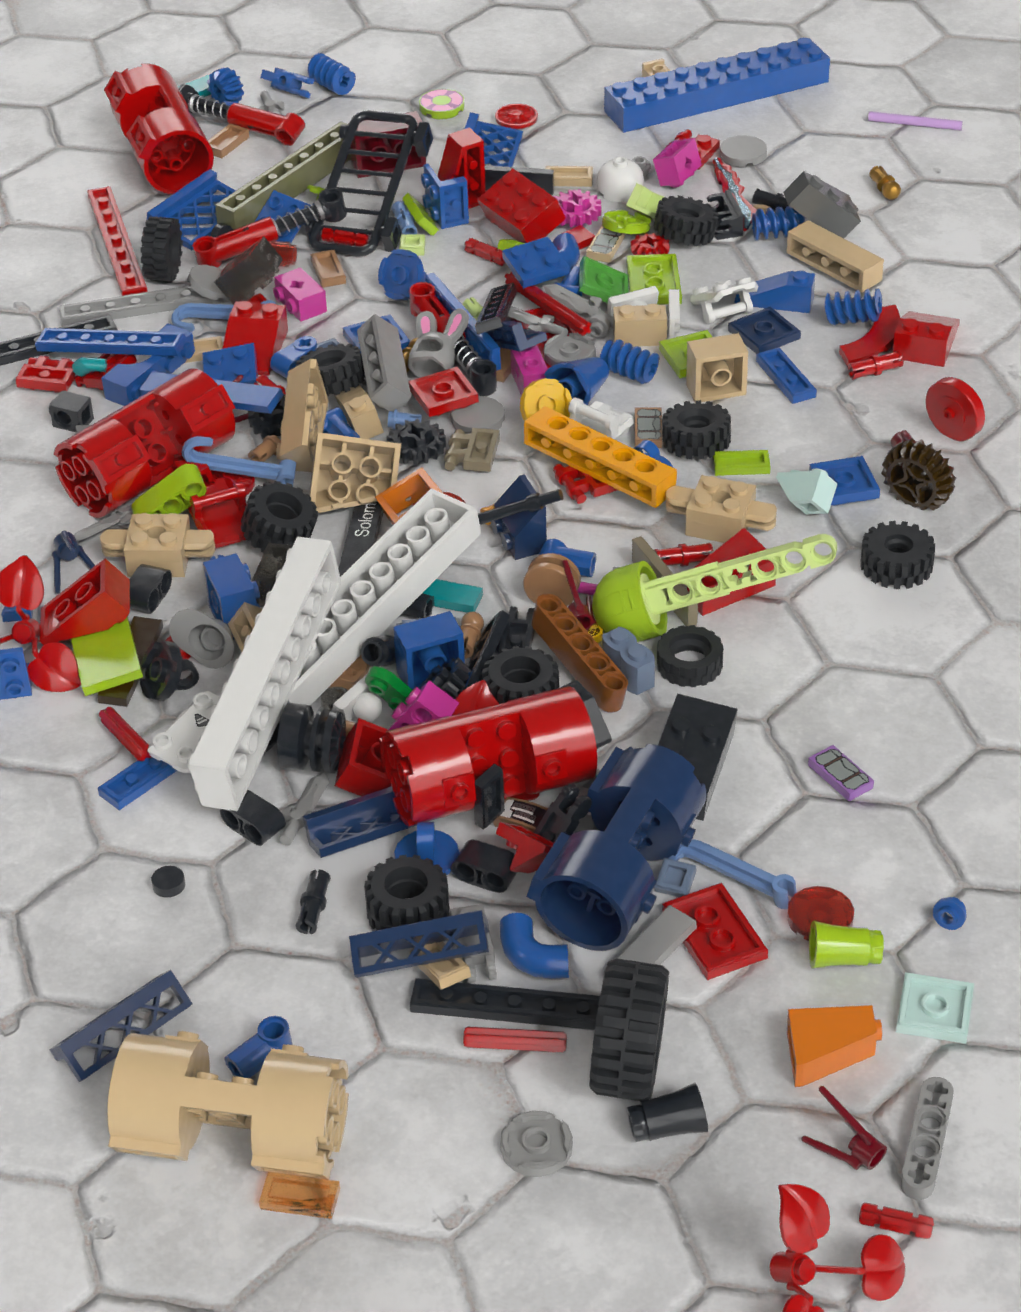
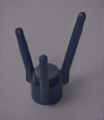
(66, 549)

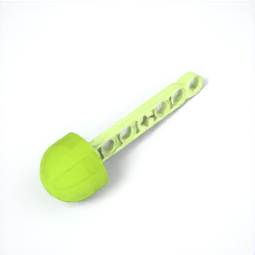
(640, 602)

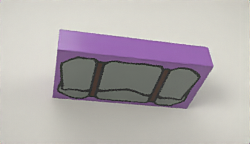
(841, 773)

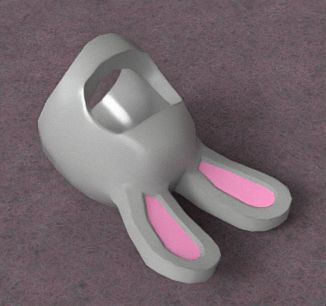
(434, 349)

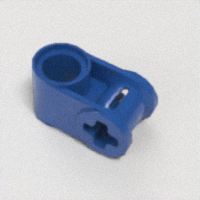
(286, 358)

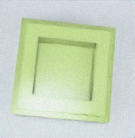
(413, 243)

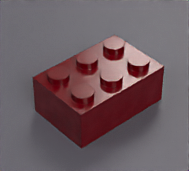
(383, 145)

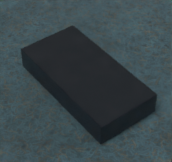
(489, 796)

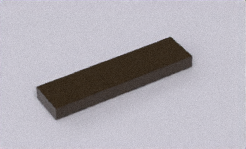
(144, 632)

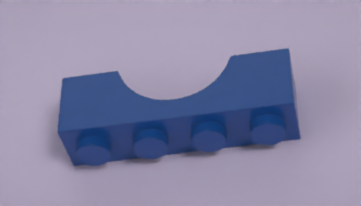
(124, 380)

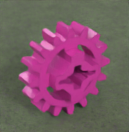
(579, 207)

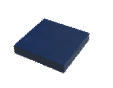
(764, 330)

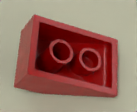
(257, 324)
(925, 338)
(87, 605)
(360, 764)

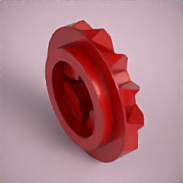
(643, 245)

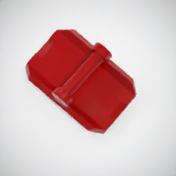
(220, 511)

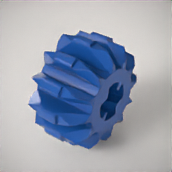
(225, 86)

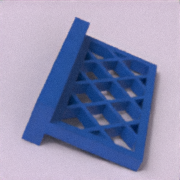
(500, 133)
(186, 201)

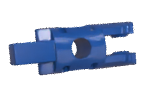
(287, 81)

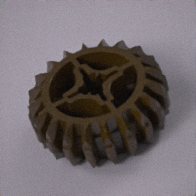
(918, 474)

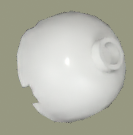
(618, 178)

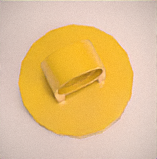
(544, 393)

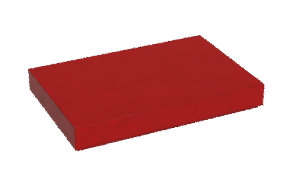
(723, 933)

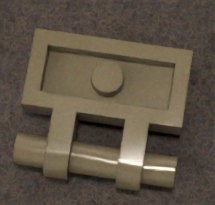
(480, 449)

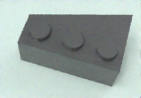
(822, 204)

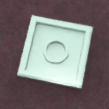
(935, 1008)

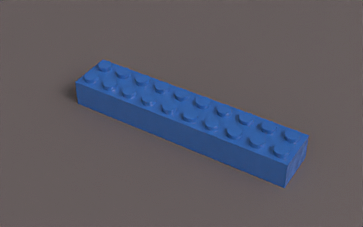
(716, 84)

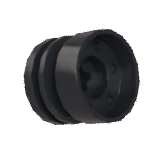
(311, 738)

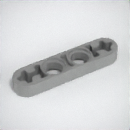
(928, 1137)

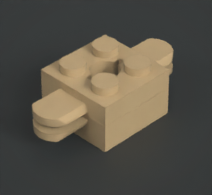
(720, 508)
(159, 542)

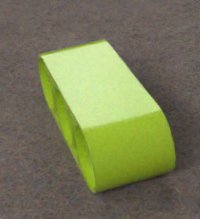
(172, 492)

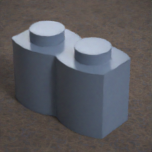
(631, 658)

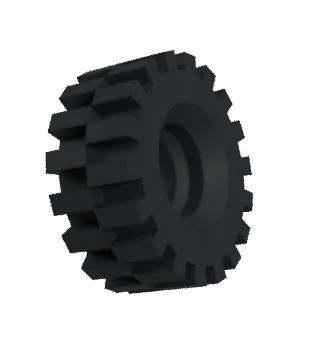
(685, 220)
(161, 248)
(339, 367)
(696, 429)
(897, 554)

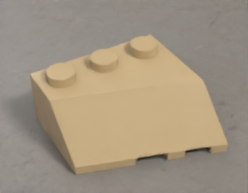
(303, 415)
(345, 464)

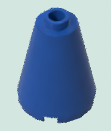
(580, 376)

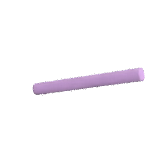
(915, 120)

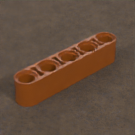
(579, 652)

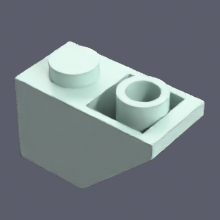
(808, 490)

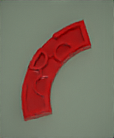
(877, 340)

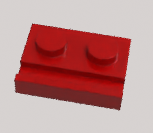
(94, 380)

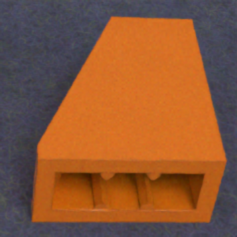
(830, 1040)

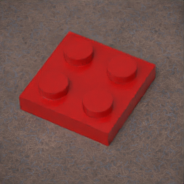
(443, 392)

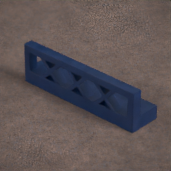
(514, 337)
(353, 822)
(417, 936)
(112, 1016)

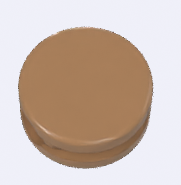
(548, 576)

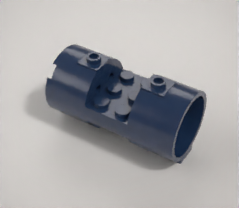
(600, 879)

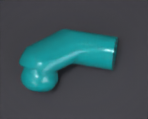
(86, 365)

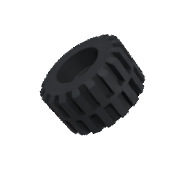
(278, 515)
(520, 673)
(402, 879)

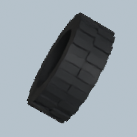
(690, 672)

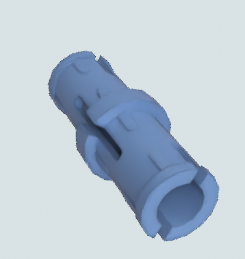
(404, 218)

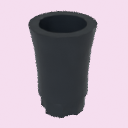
(668, 1115)

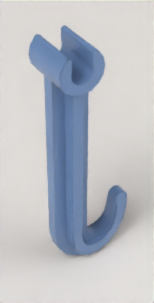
(199, 310)
(280, 472)
(775, 886)

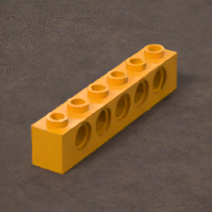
(599, 456)

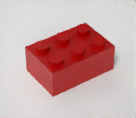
(521, 208)

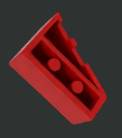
(465, 157)
(739, 545)

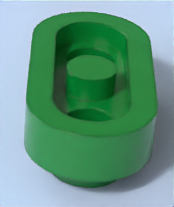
(387, 686)

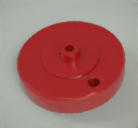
(955, 409)

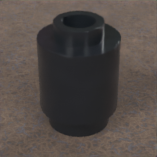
(379, 651)

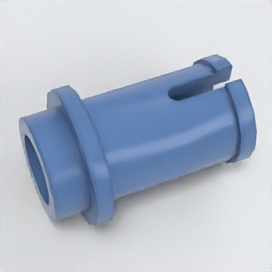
(400, 417)

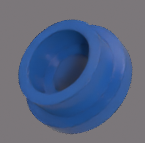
(952, 906)

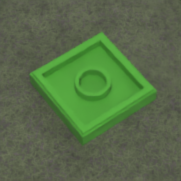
(601, 280)

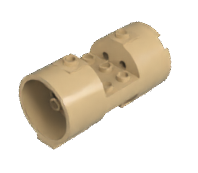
(166, 1092)

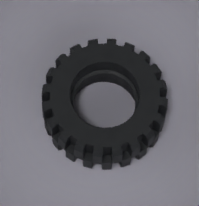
(629, 1029)

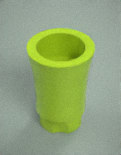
(844, 945)

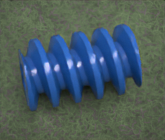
(331, 74)
(775, 222)
(853, 308)
(630, 361)

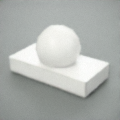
(636, 298)
(360, 703)

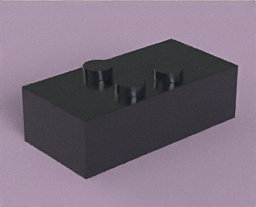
(701, 735)

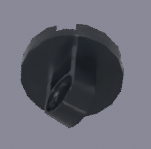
(164, 669)

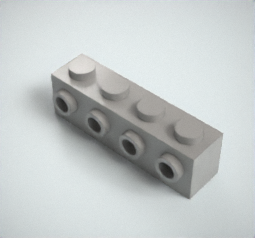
(384, 364)

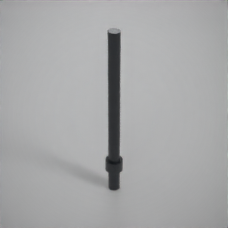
(532, 503)

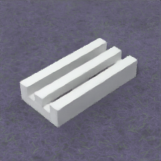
(674, 314)

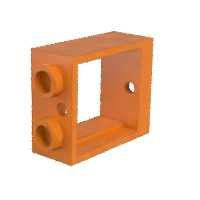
(394, 498)

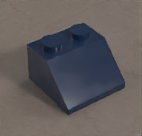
(523, 532)

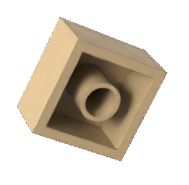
(717, 367)

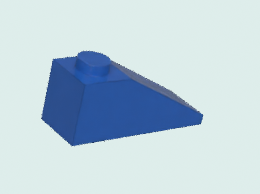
(785, 292)

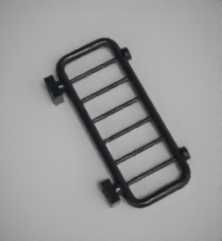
(385, 228)

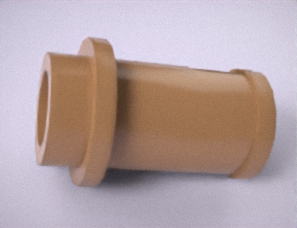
(265, 449)

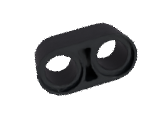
(149, 587)
(255, 819)
(484, 866)

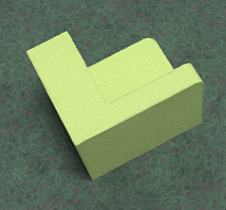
(644, 201)

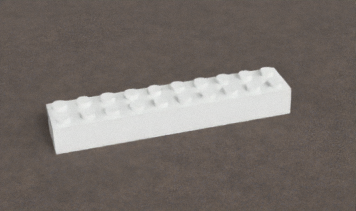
(385, 585)
(264, 675)

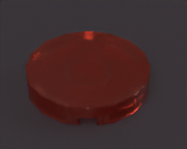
(819, 905)

